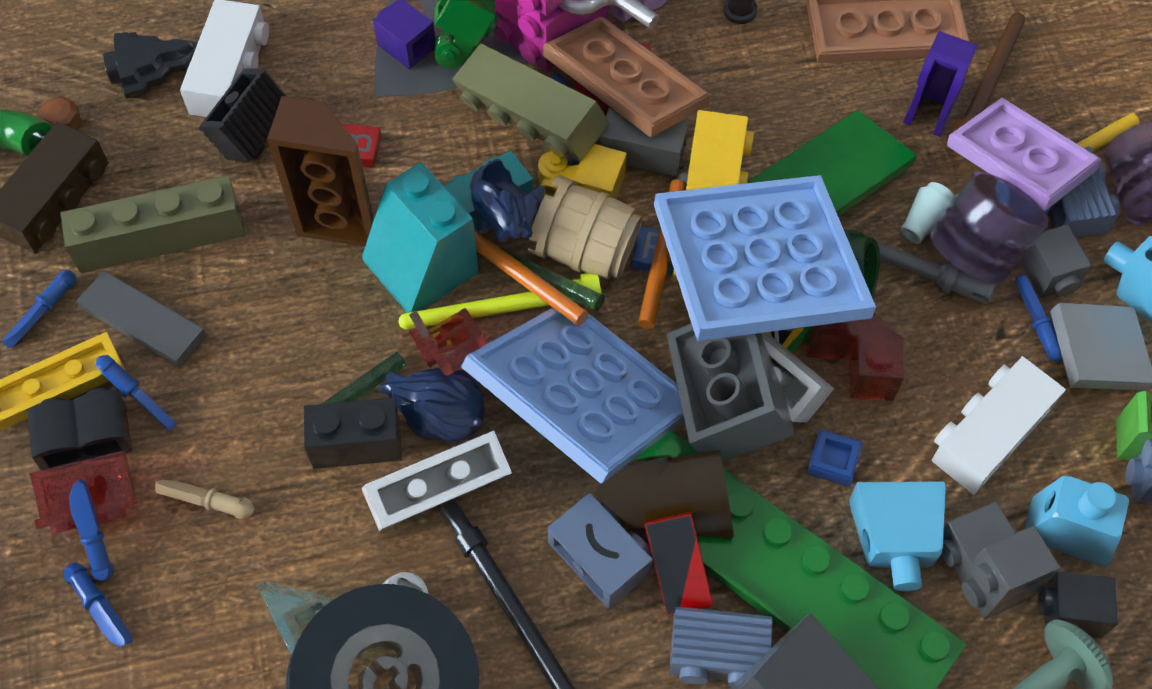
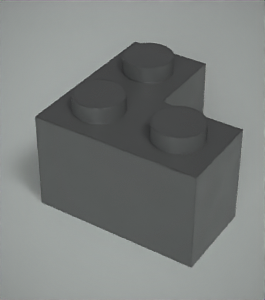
(994, 561)

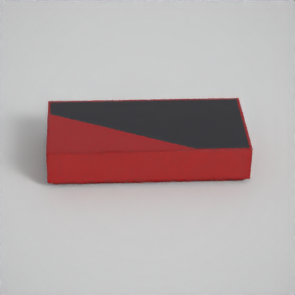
(679, 562)

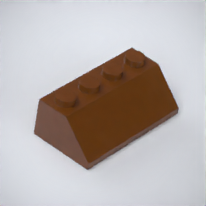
(320, 172)

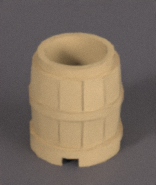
(585, 230)

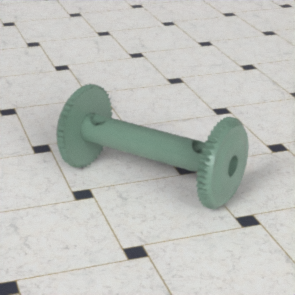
(1074, 658)

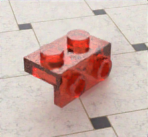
(448, 341)
(107, 481)

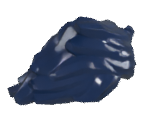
(502, 204)
(437, 404)

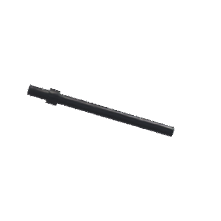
(473, 545)

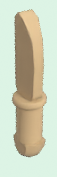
(209, 499)

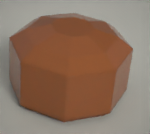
(60, 110)

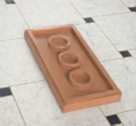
(881, 28)
(626, 76)

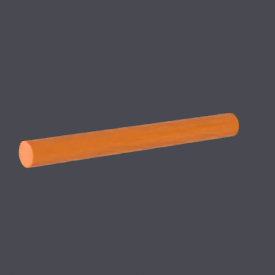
(657, 273)
(530, 280)

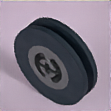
(387, 616)

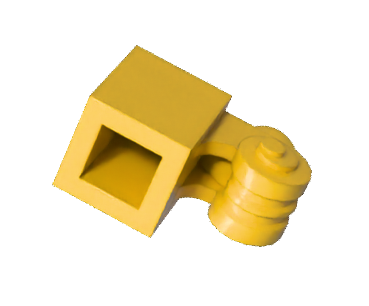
(599, 170)

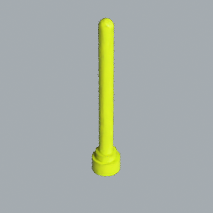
(492, 306)

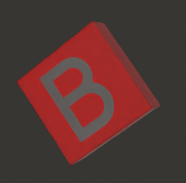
(368, 142)

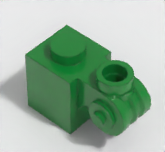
(463, 28)

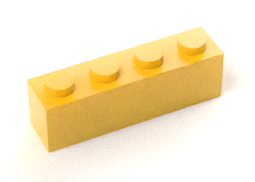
(718, 151)

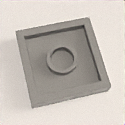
(1102, 347)

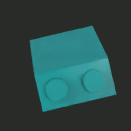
(420, 240)

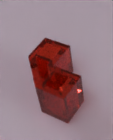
(872, 353)

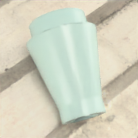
(926, 211)

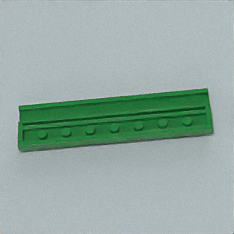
(794, 572)

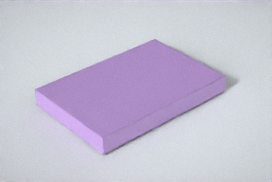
(1024, 152)

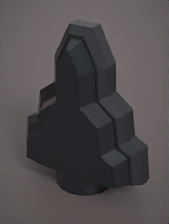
(145, 61)

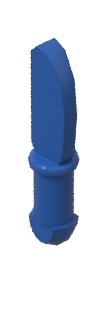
(44, 302)
(1042, 324)
(129, 386)
(88, 528)
(98, 606)

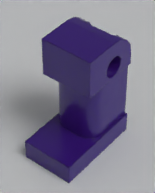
(942, 76)

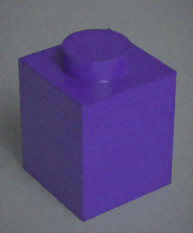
(404, 33)

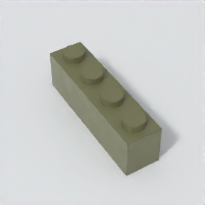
(530, 102)
(152, 224)

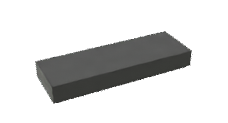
(141, 318)

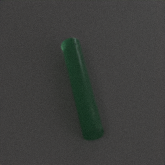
(368, 380)

